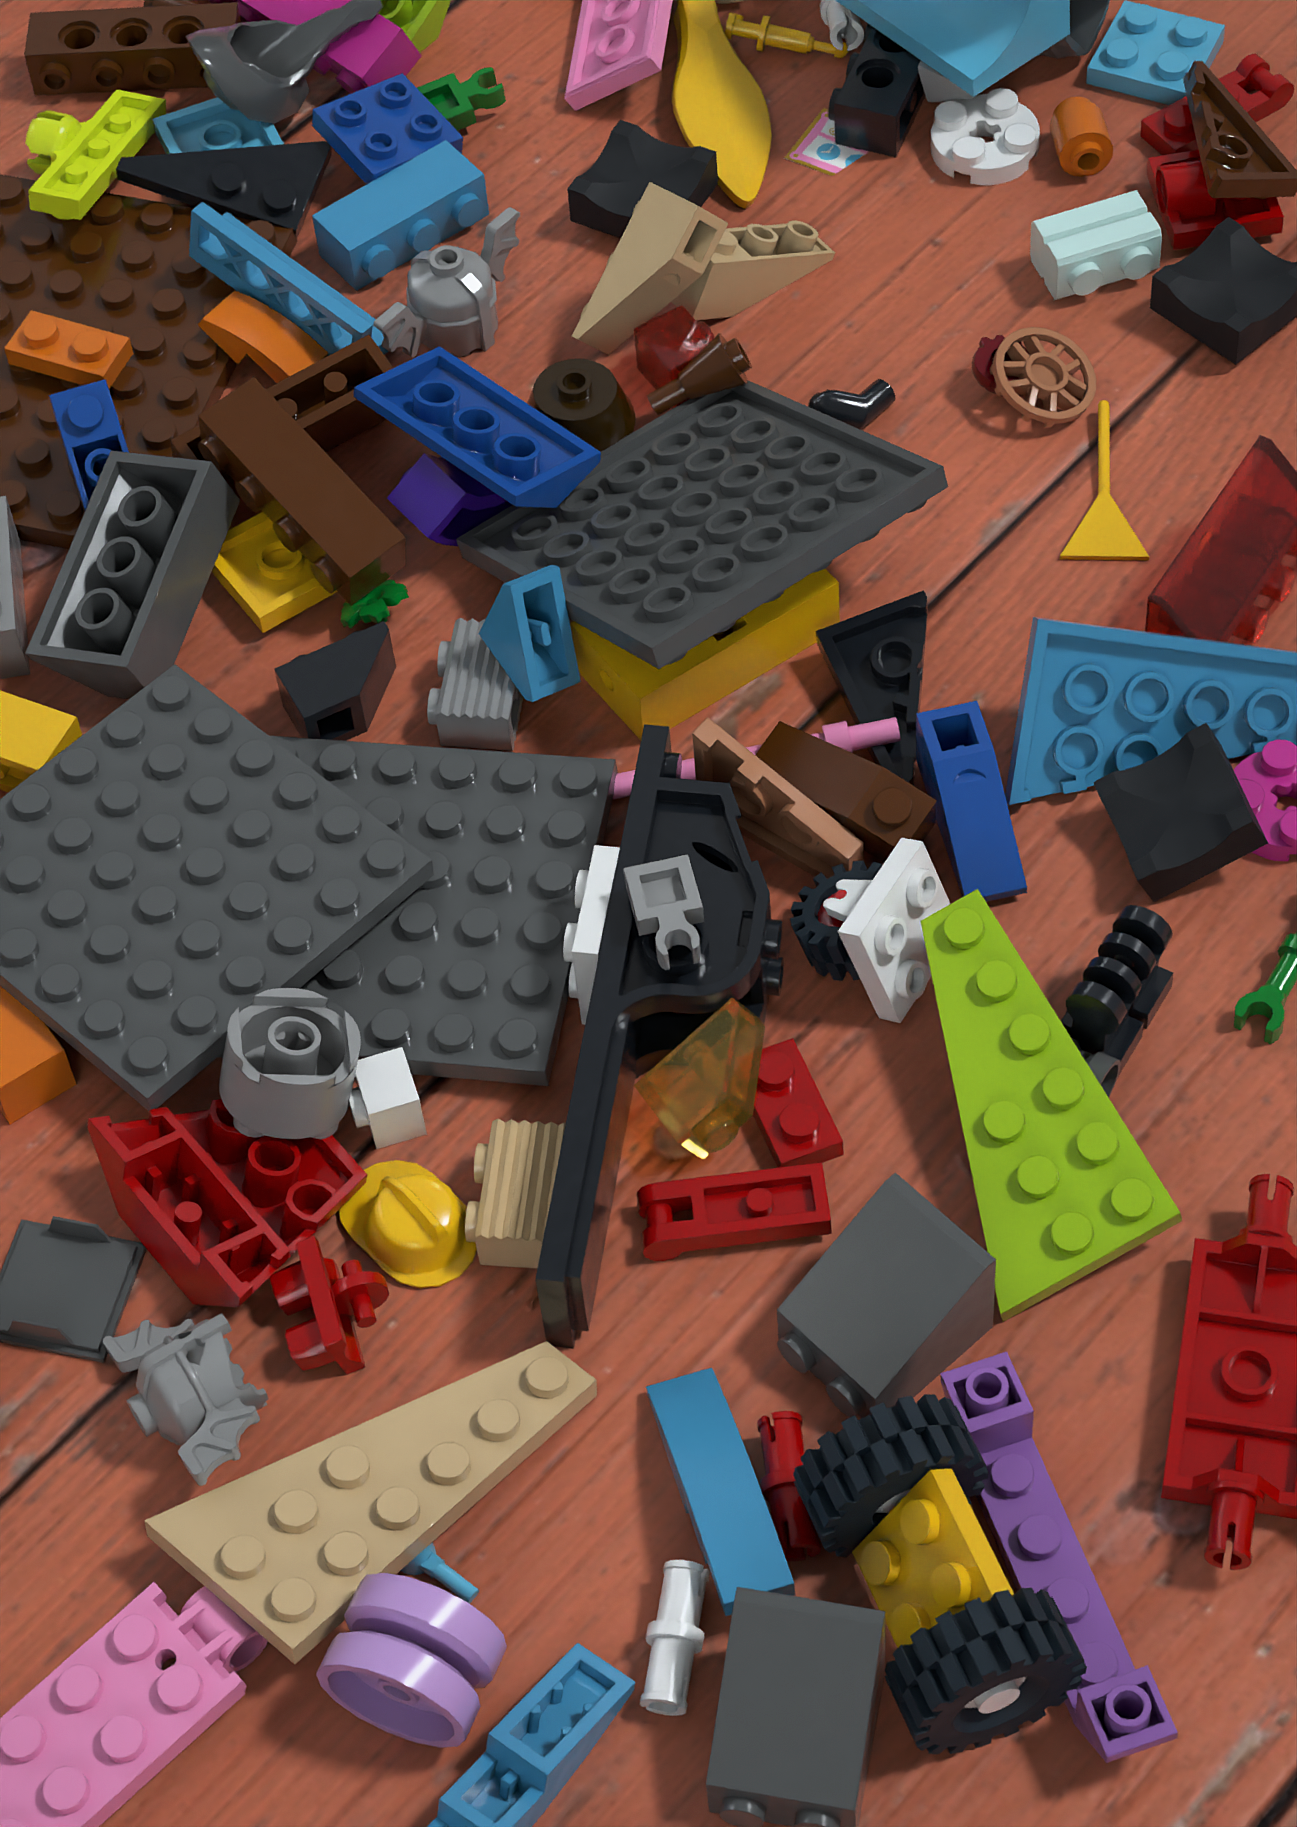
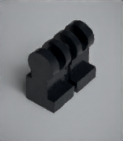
(1121, 986)

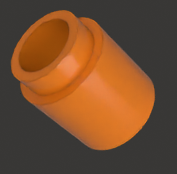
(1081, 137)

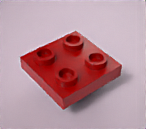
(1190, 210)

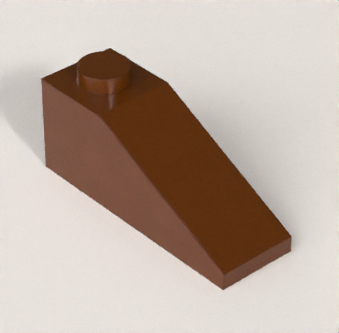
(851, 789)

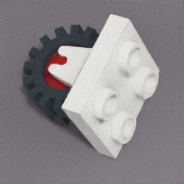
(872, 925)

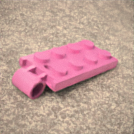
(113, 1713)

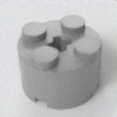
(289, 1065)

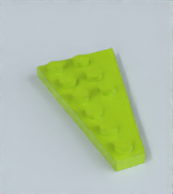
(1043, 1142)

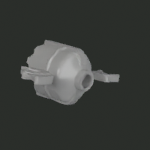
(452, 295)
(189, 1390)

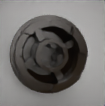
(584, 401)

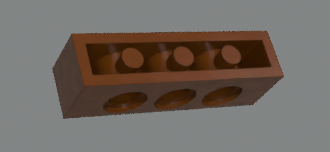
(119, 48)

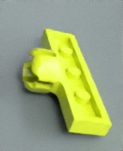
(82, 157)

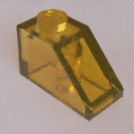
(708, 1080)

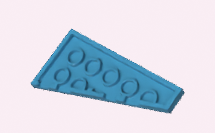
(1123, 696)

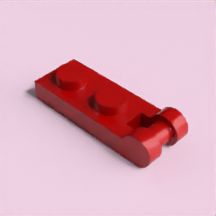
(1172, 127)
(734, 1210)

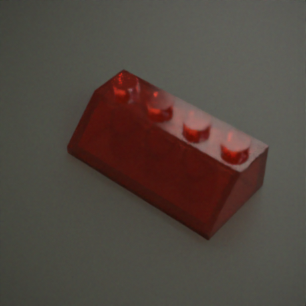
(1235, 558)

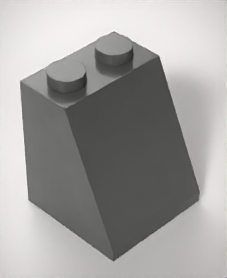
(888, 1302)
(796, 1711)

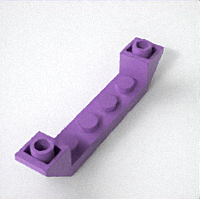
(1115, 1703)

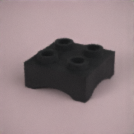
(630, 160)
(1228, 292)
(1181, 814)

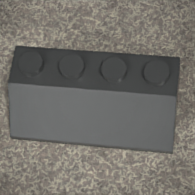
(134, 572)

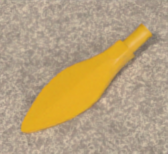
(719, 101)

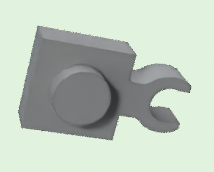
(667, 903)

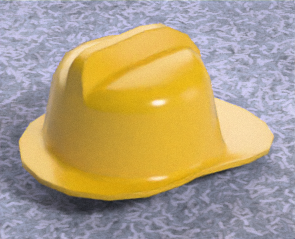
(410, 1224)

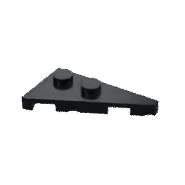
(247, 182)
(880, 672)

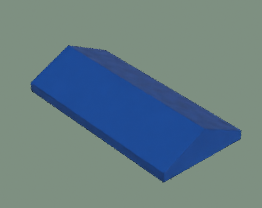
(481, 429)

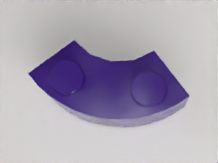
(444, 500)

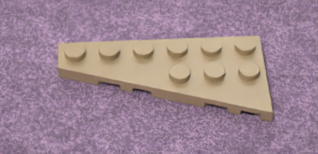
(310, 1527)

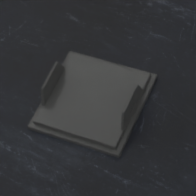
(66, 1287)

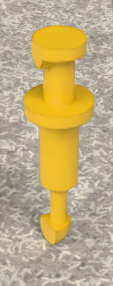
(778, 36)

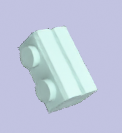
(1095, 245)

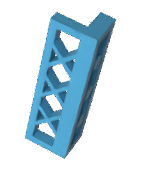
(275, 279)

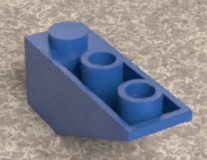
(88, 432)
(971, 801)

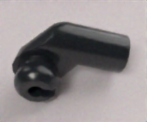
(854, 408)

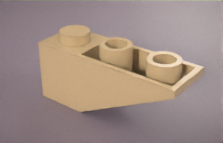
(652, 264)
(752, 266)

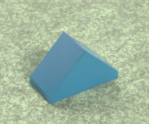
(533, 634)

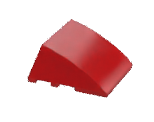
(220, 1203)

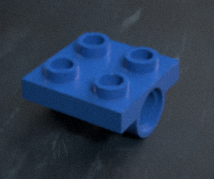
(383, 127)

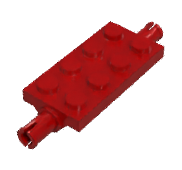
(1238, 1379)

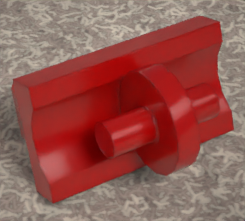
(334, 1299)

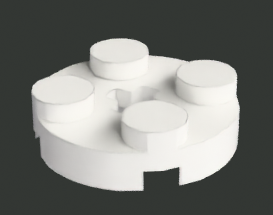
(999, 115)

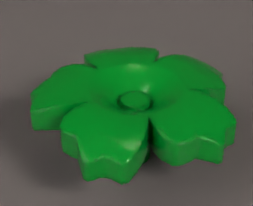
(374, 604)

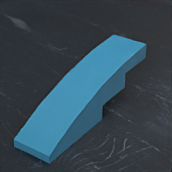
(719, 1487)
(538, 1745)

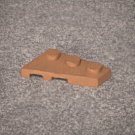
(772, 808)

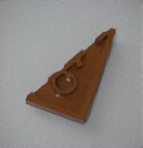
(1232, 147)

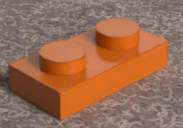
(68, 350)

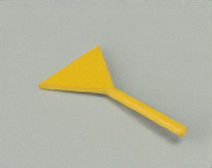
(1104, 530)

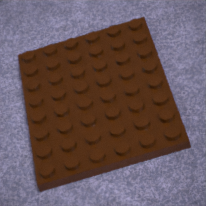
(123, 274)

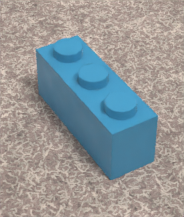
(401, 215)

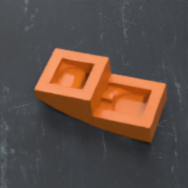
(255, 330)

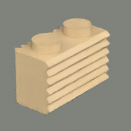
(516, 1192)

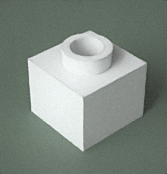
(387, 1099)

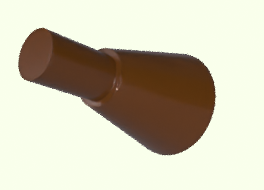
(713, 370)

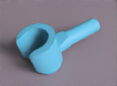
(435, 1567)

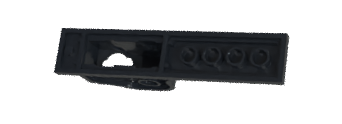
(633, 1006)

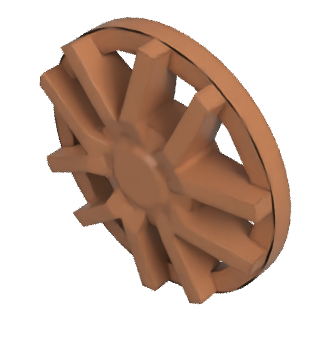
(1043, 376)

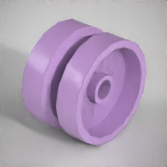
(412, 1660)

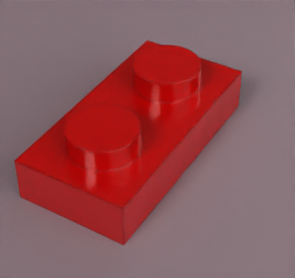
(792, 1110)

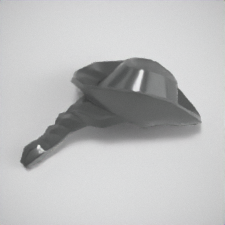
(266, 63)

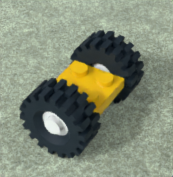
(967, 1646)

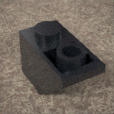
(338, 686)

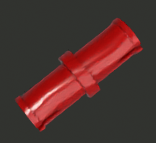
(781, 1454)

